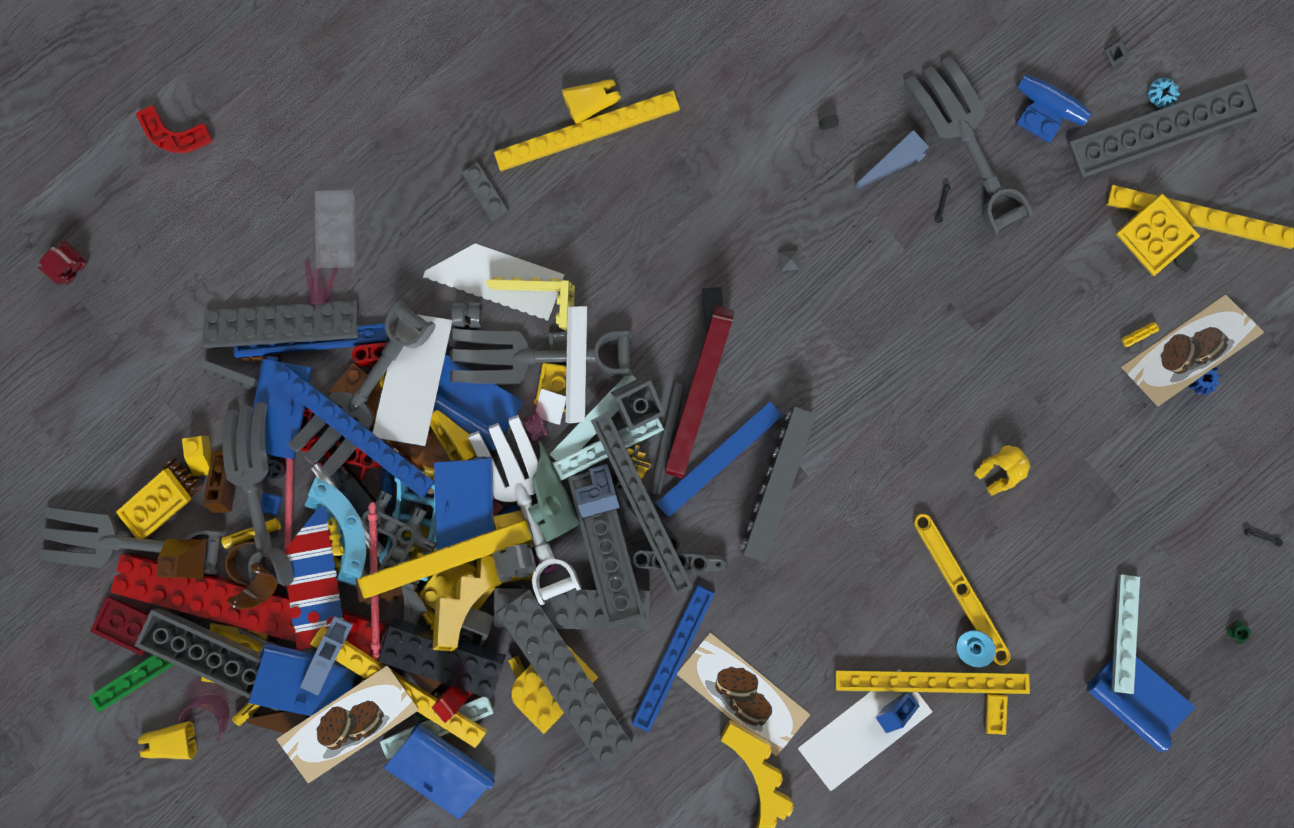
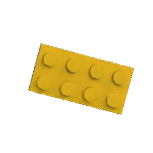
(153, 504)

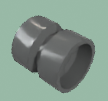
(466, 315)

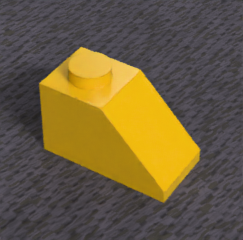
(197, 454)

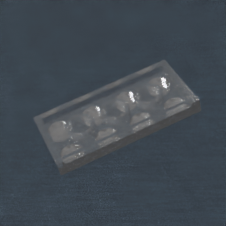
(335, 229)

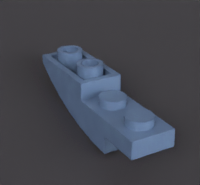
(326, 655)

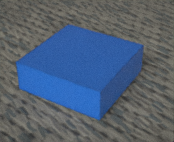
(271, 503)

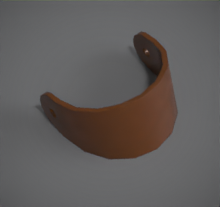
(230, 564)
(257, 592)

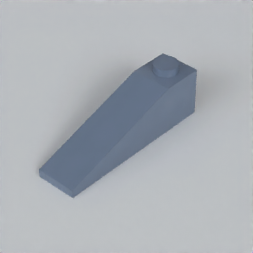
(903, 155)

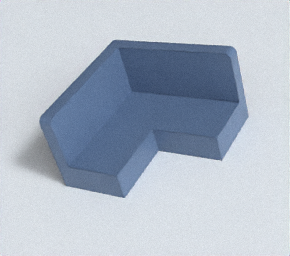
(600, 495)

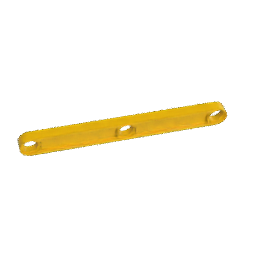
(954, 577)

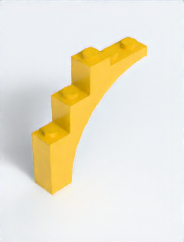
(452, 612)
(753, 751)

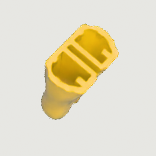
(589, 99)
(170, 742)

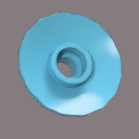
(972, 655)

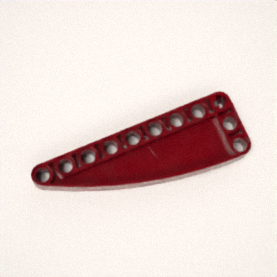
(699, 390)

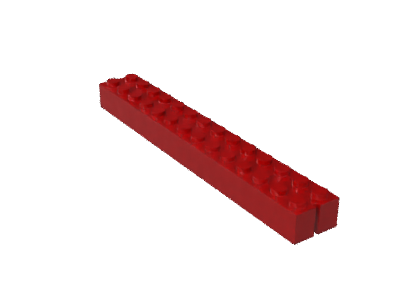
(209, 600)

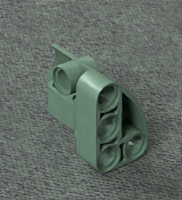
(553, 501)

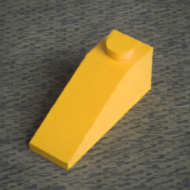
(452, 438)

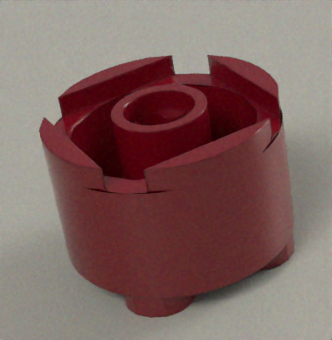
(62, 263)

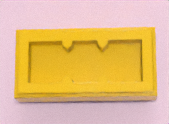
(996, 714)

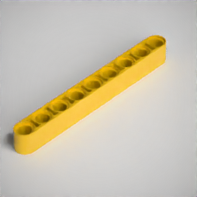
(444, 559)

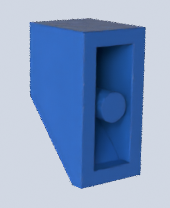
(898, 712)

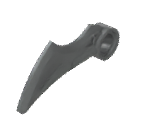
(413, 605)

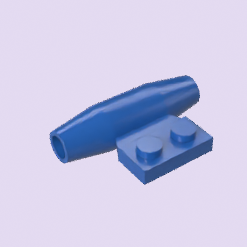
(1048, 109)

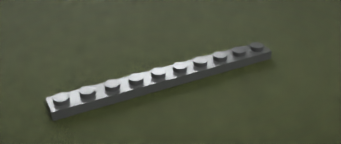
(641, 504)

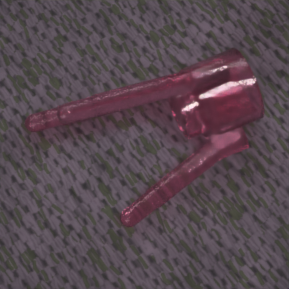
(317, 295)

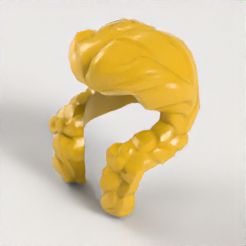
(1010, 459)

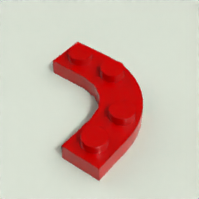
(172, 141)

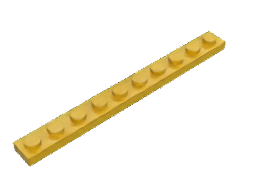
(586, 131)
(1208, 218)
(367, 666)
(932, 682)

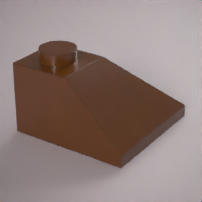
(182, 559)

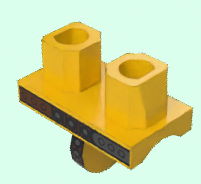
(641, 467)

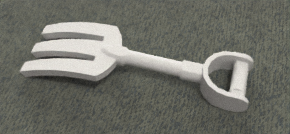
(521, 492)

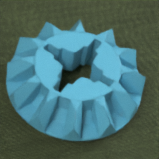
(1155, 92)

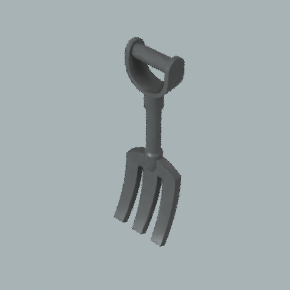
(962, 126)
(522, 357)
(356, 403)
(246, 466)
(107, 540)

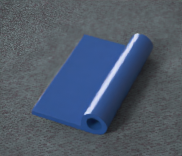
(474, 405)
(283, 411)
(463, 500)
(282, 674)
(1152, 709)
(440, 771)

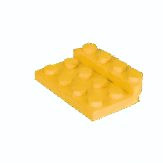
(535, 700)

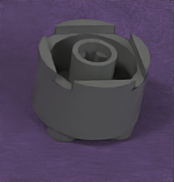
(515, 561)

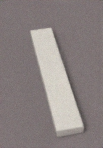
(576, 364)

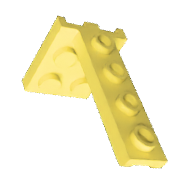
(564, 298)

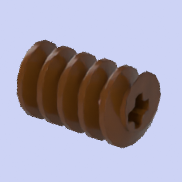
(188, 485)

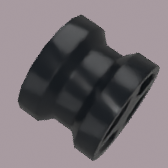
(275, 472)

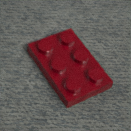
(120, 624)

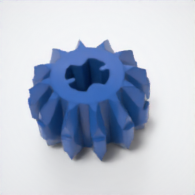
(1208, 385)

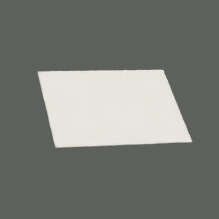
(550, 406)

